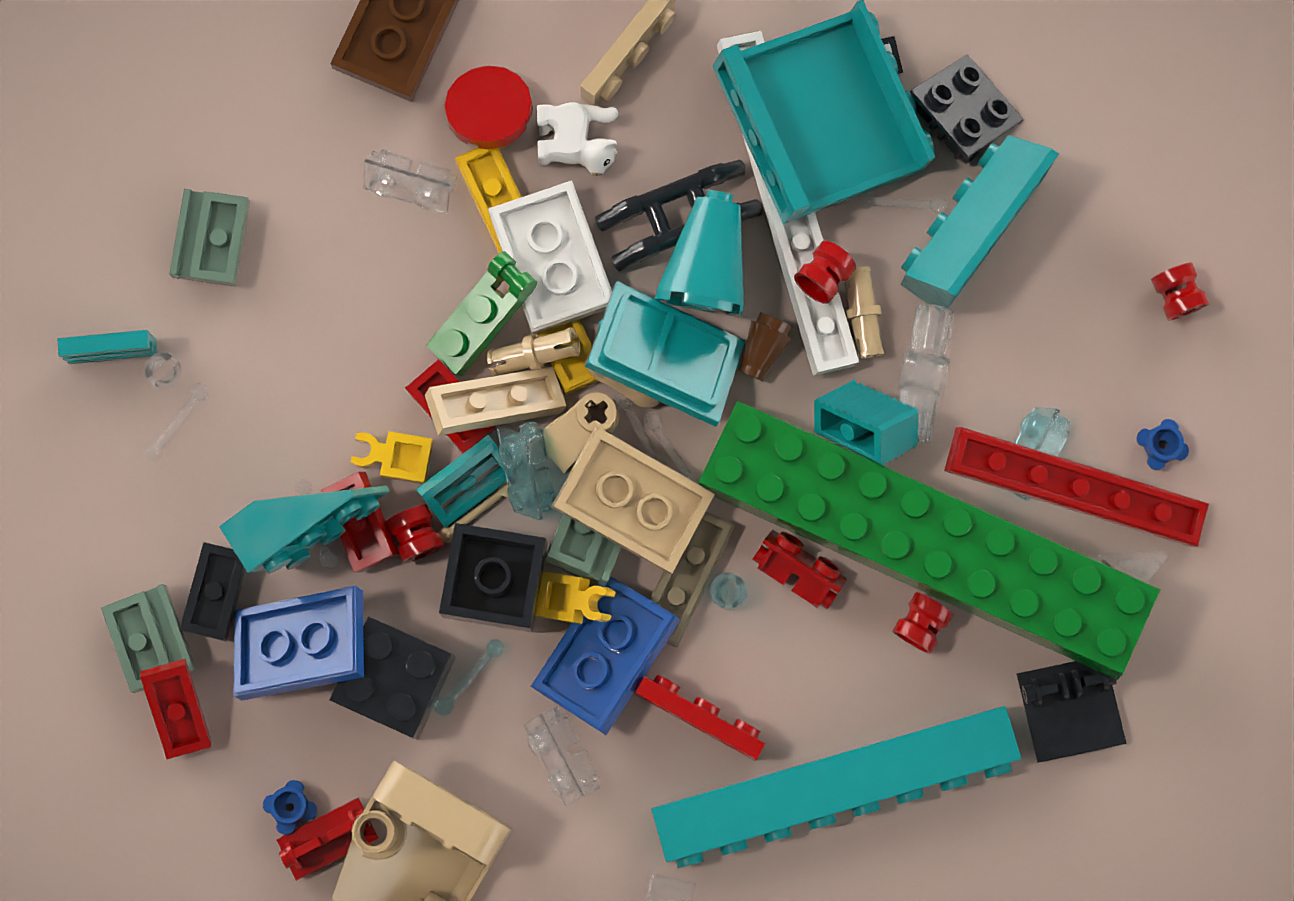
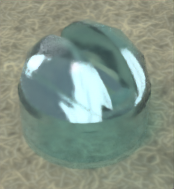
(720, 591)

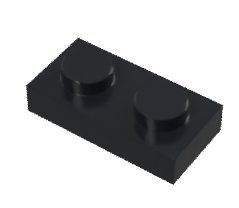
(213, 593)

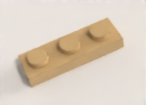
(627, 50)
(495, 400)

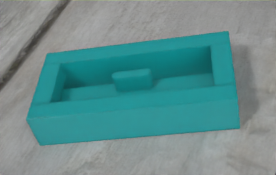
(107, 346)
(460, 476)

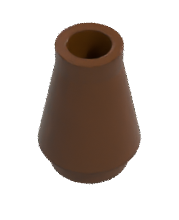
(764, 344)

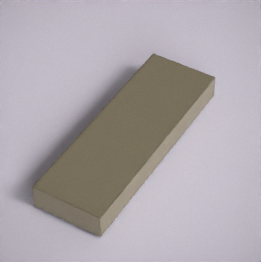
(685, 586)

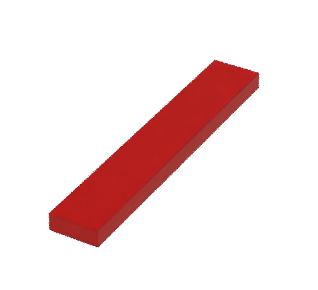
(1076, 487)

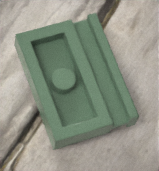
(209, 237)
(582, 551)
(146, 633)

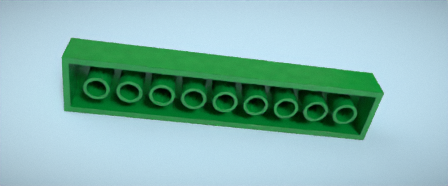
(929, 540)

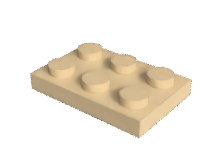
(633, 500)

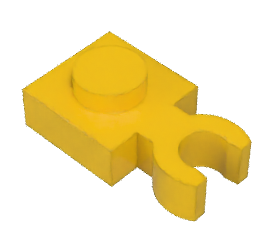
(402, 456)
(570, 598)

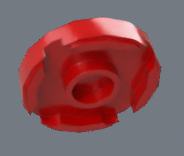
(488, 107)

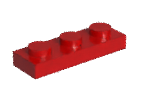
(701, 716)

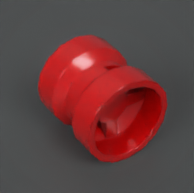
(826, 270)
(1182, 301)
(415, 533)
(923, 622)

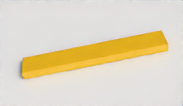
(492, 186)

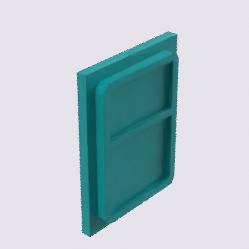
(665, 354)

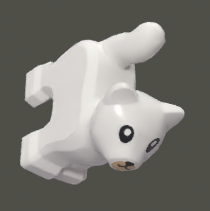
(570, 141)

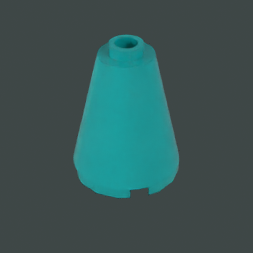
(707, 259)

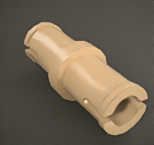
(863, 314)
(533, 352)

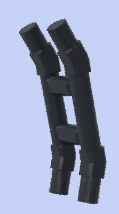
(652, 202)

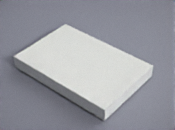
(555, 246)

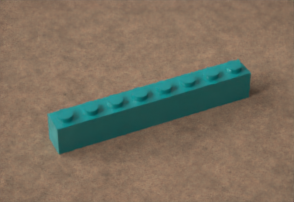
(836, 784)

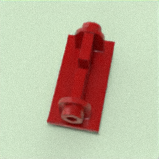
(815, 574)
(322, 840)

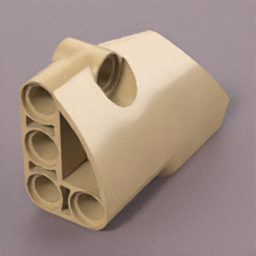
(432, 848)

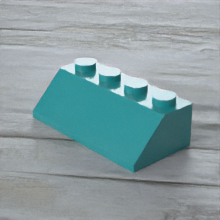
(977, 221)

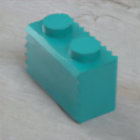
(866, 422)

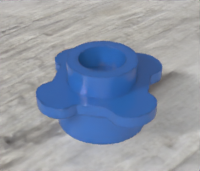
(1167, 432)
(277, 803)

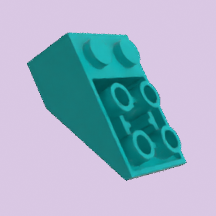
(283, 529)

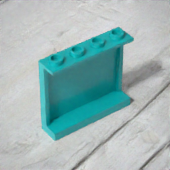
(824, 113)

